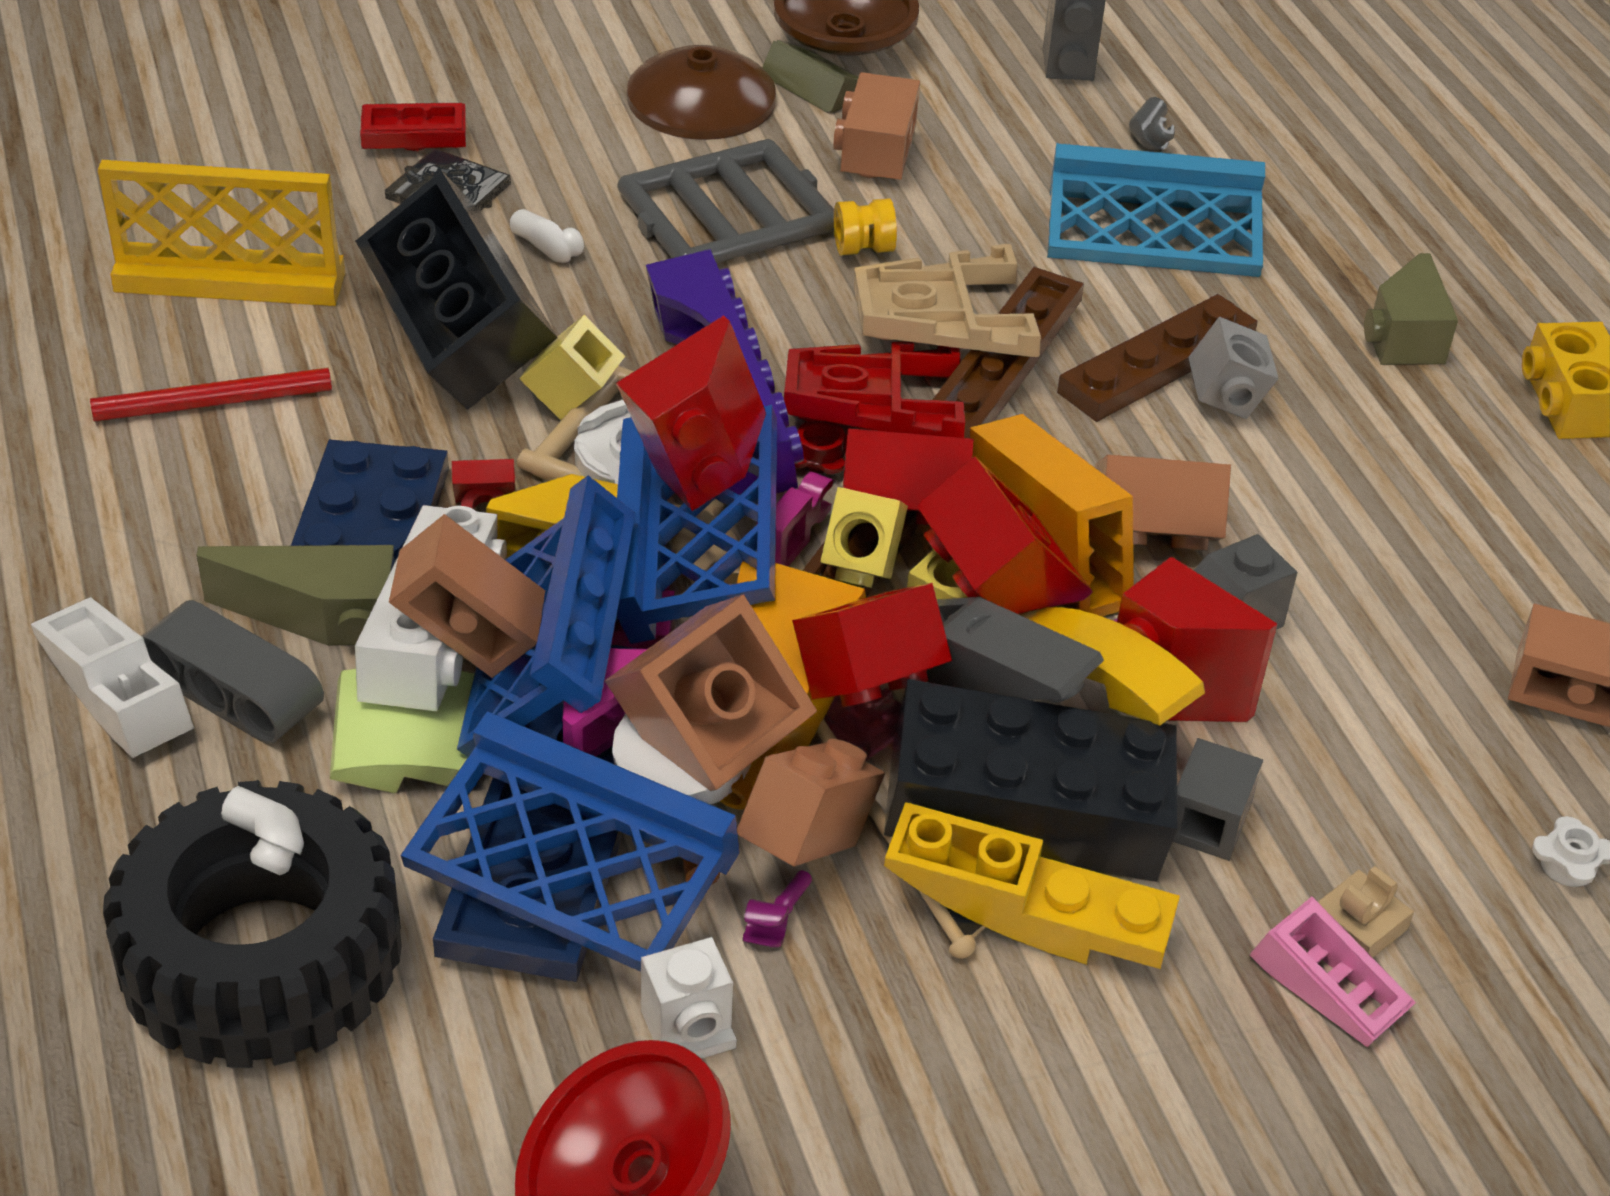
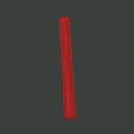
(210, 394)

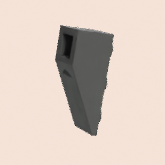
(1009, 653)

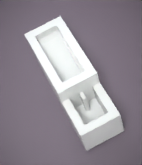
(114, 676)

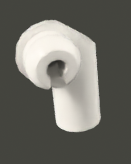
(547, 236)
(269, 820)

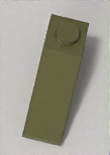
(300, 589)

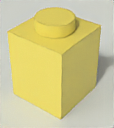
(572, 367)

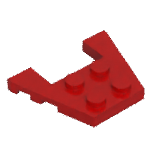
(865, 389)

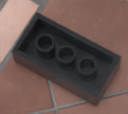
(455, 291)
(1072, 776)

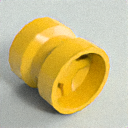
(865, 226)

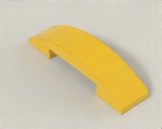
(1135, 670)

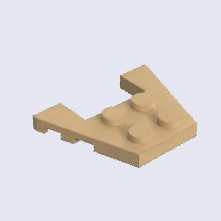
(934, 305)

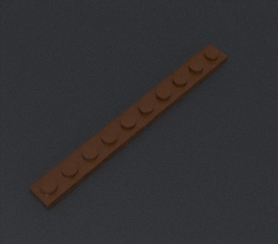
(985, 386)

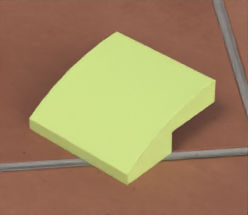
(385, 743)

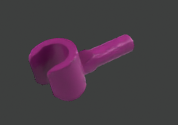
(768, 920)

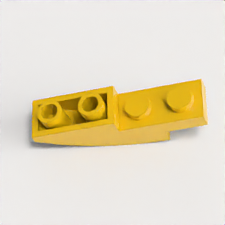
(1011, 889)

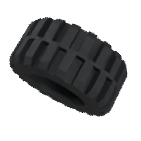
(264, 994)

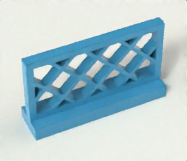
(1159, 184)

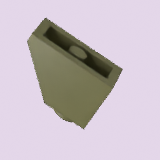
(1412, 316)

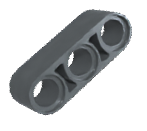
(233, 671)

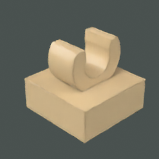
(1369, 909)

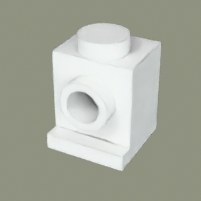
(689, 998)

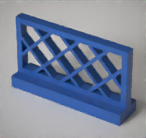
(645, 571)
(582, 574)
(611, 801)

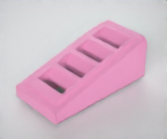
(1329, 941)

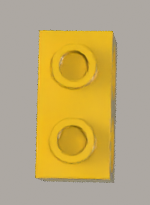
(1571, 377)

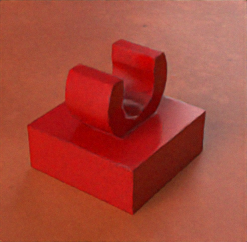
(482, 480)

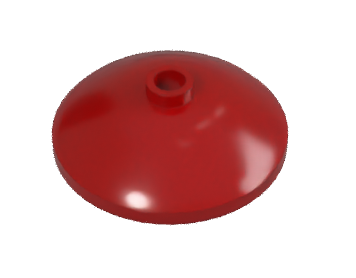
(629, 1125)

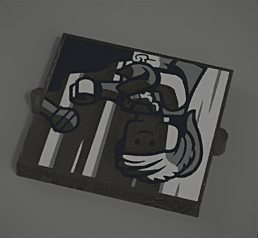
(473, 179)

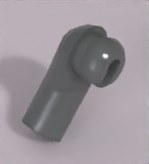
(1148, 125)

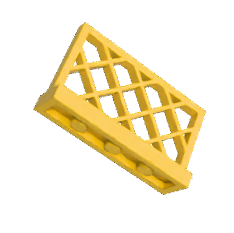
(226, 267)

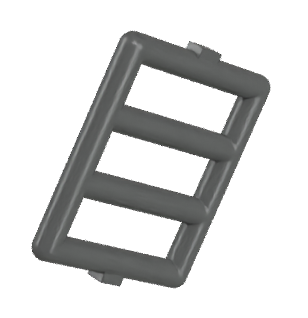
(728, 165)

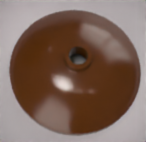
(847, 25)
(701, 93)

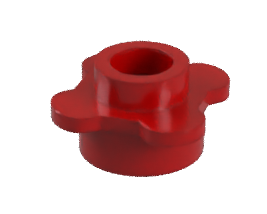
(822, 447)

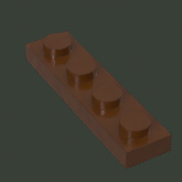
(1145, 361)

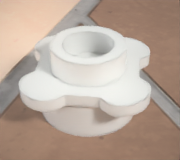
(1571, 852)

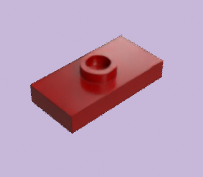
(413, 126)

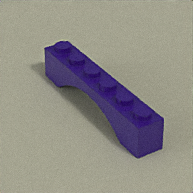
(690, 295)

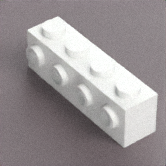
(399, 658)

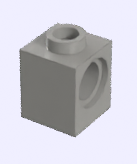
(1233, 368)

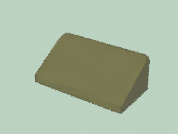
(809, 75)

